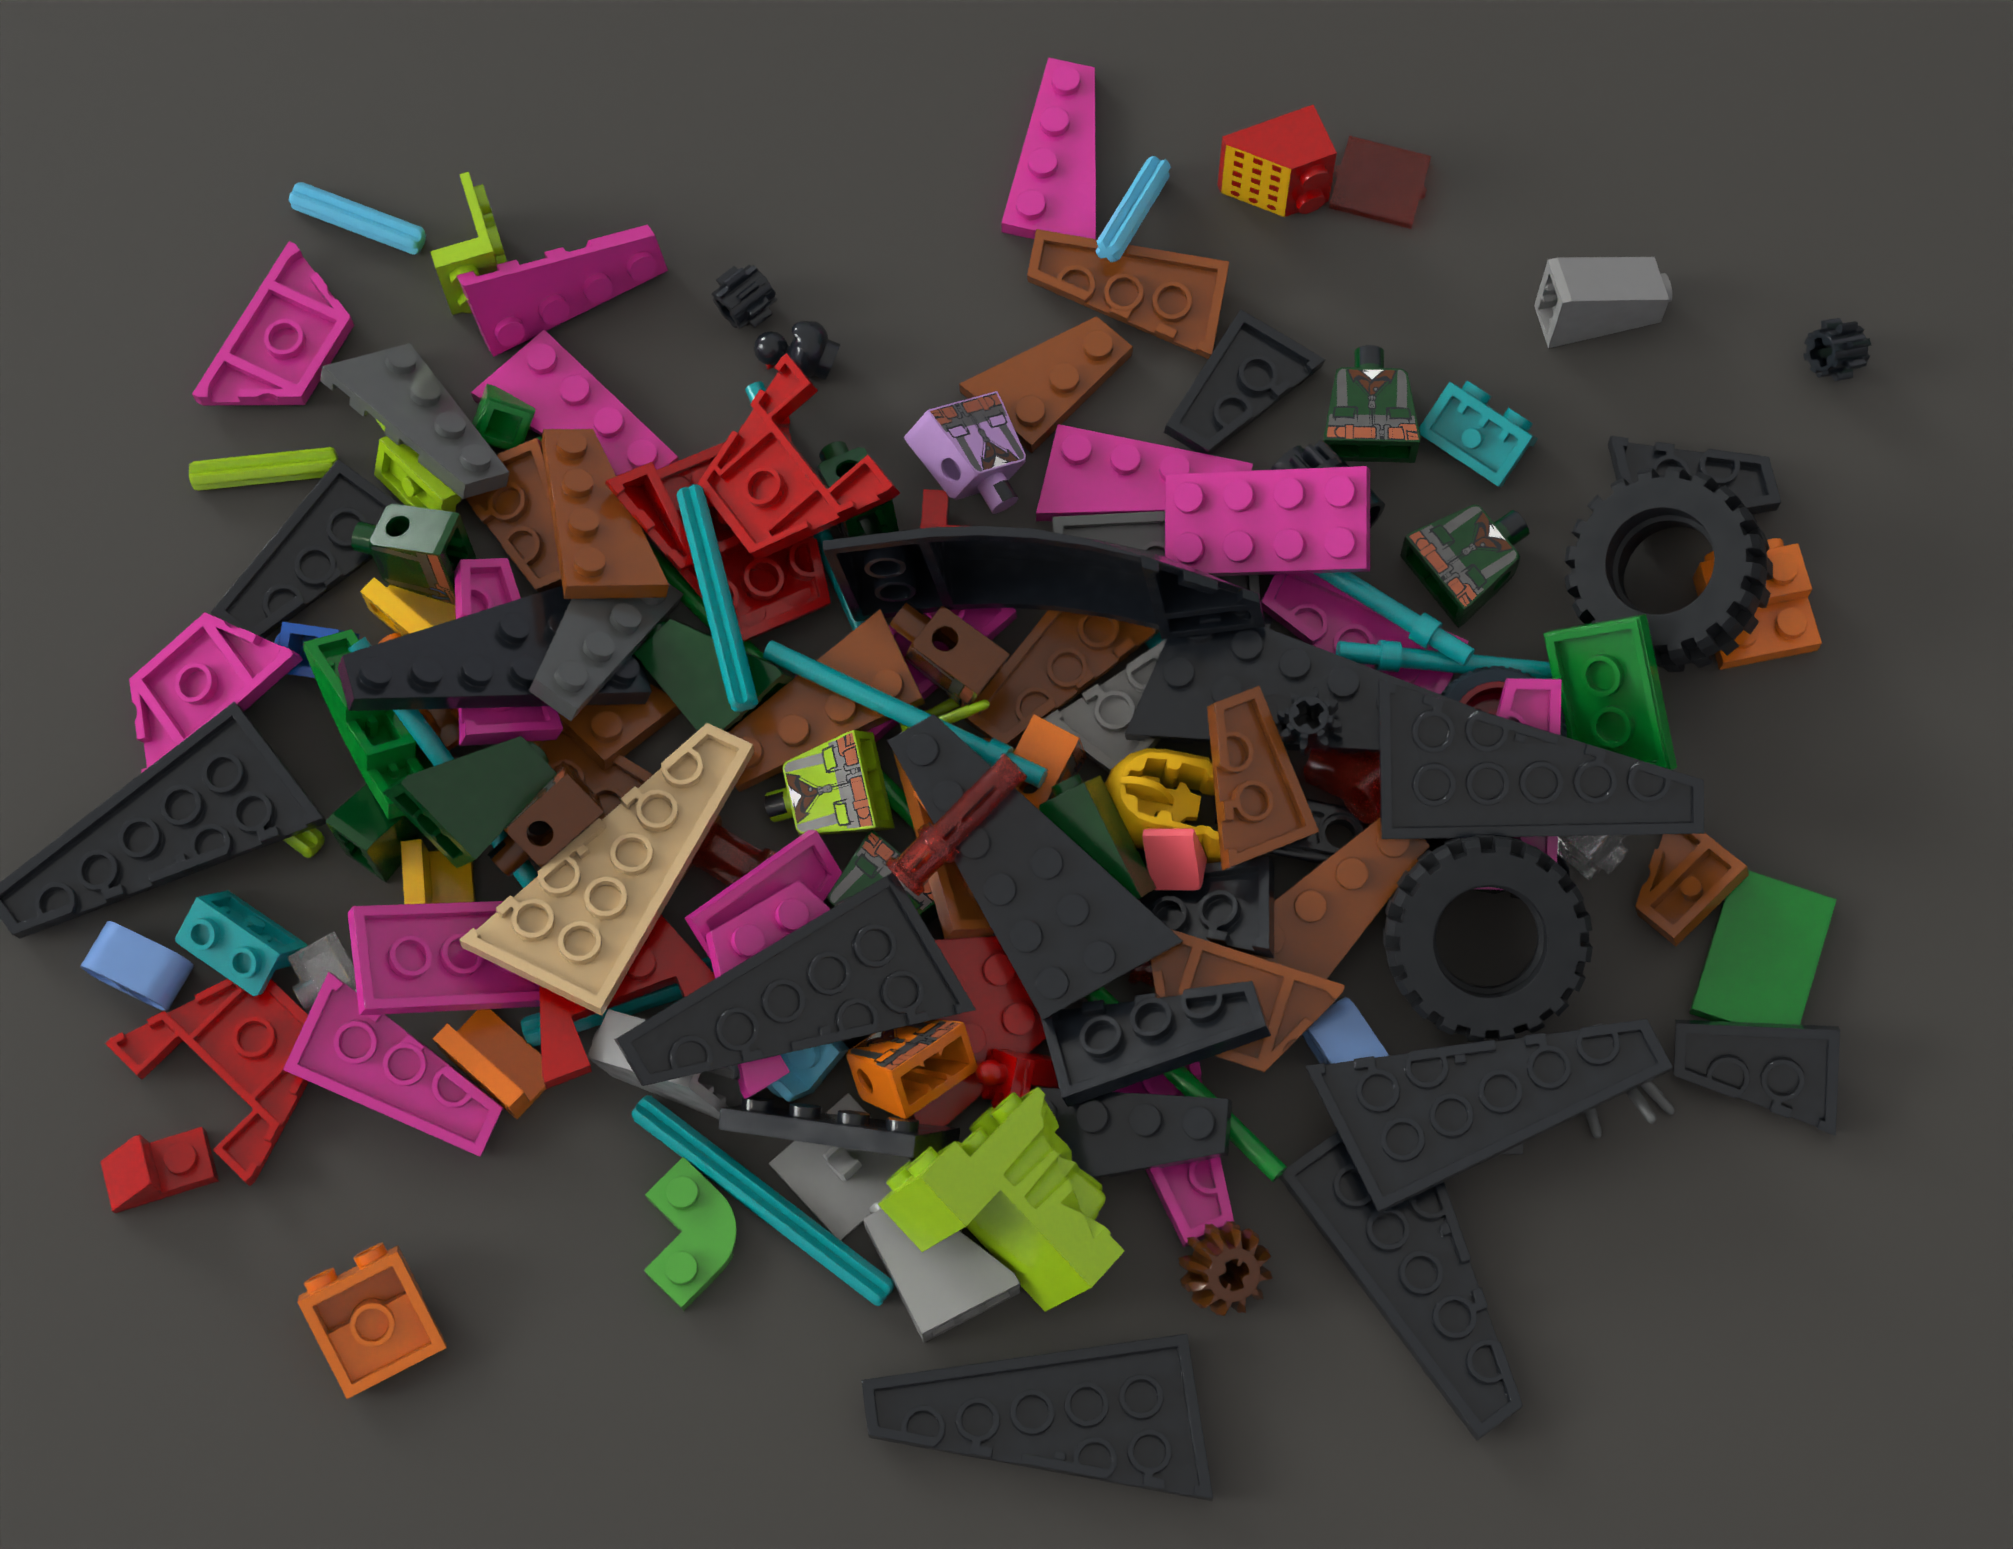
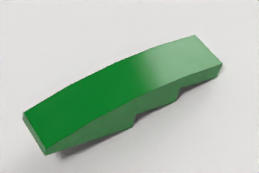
(374, 738)

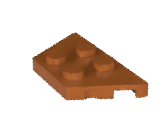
(1288, 996)

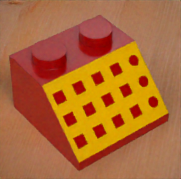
(1279, 164)

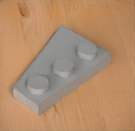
(1106, 711)

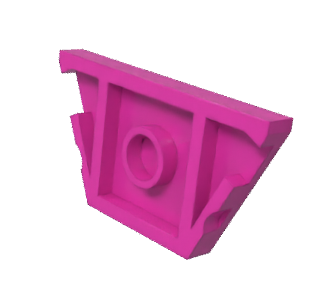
(279, 340)
(199, 678)

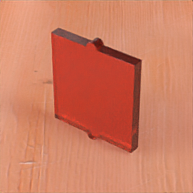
(1380, 182)

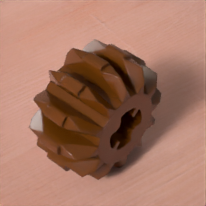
(1241, 1273)

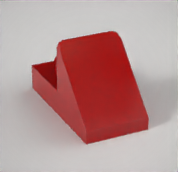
(158, 1169)

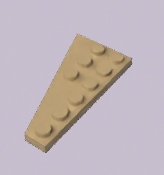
(607, 888)

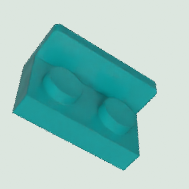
(1477, 433)
(237, 940)

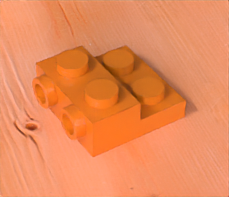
(1786, 623)
(370, 1319)

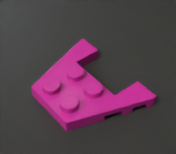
(747, 936)

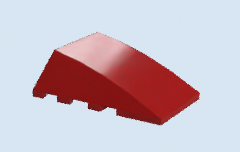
(763, 590)

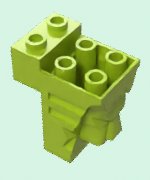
(1015, 1195)

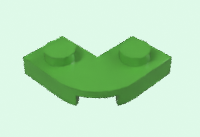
(705, 1237)

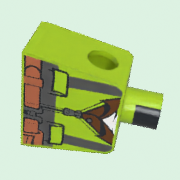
(834, 788)

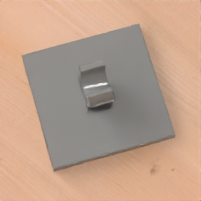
(835, 1180)

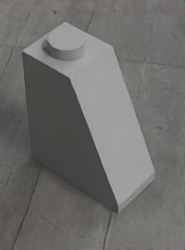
(1599, 297)
(702, 1091)
(945, 1281)

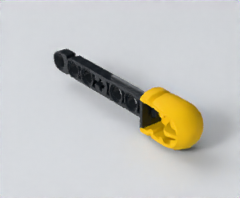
(1145, 786)

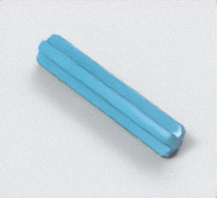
(1133, 209)
(357, 218)

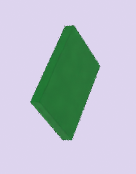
(1612, 688)
(1763, 953)

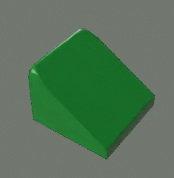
(502, 418)

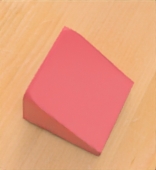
(1174, 859)

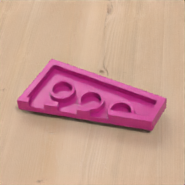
(541, 294)

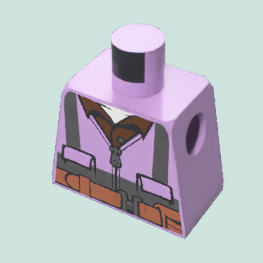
(970, 449)

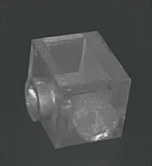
(314, 963)

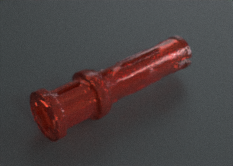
(1004, 776)

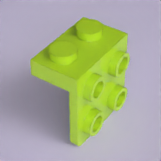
(474, 255)

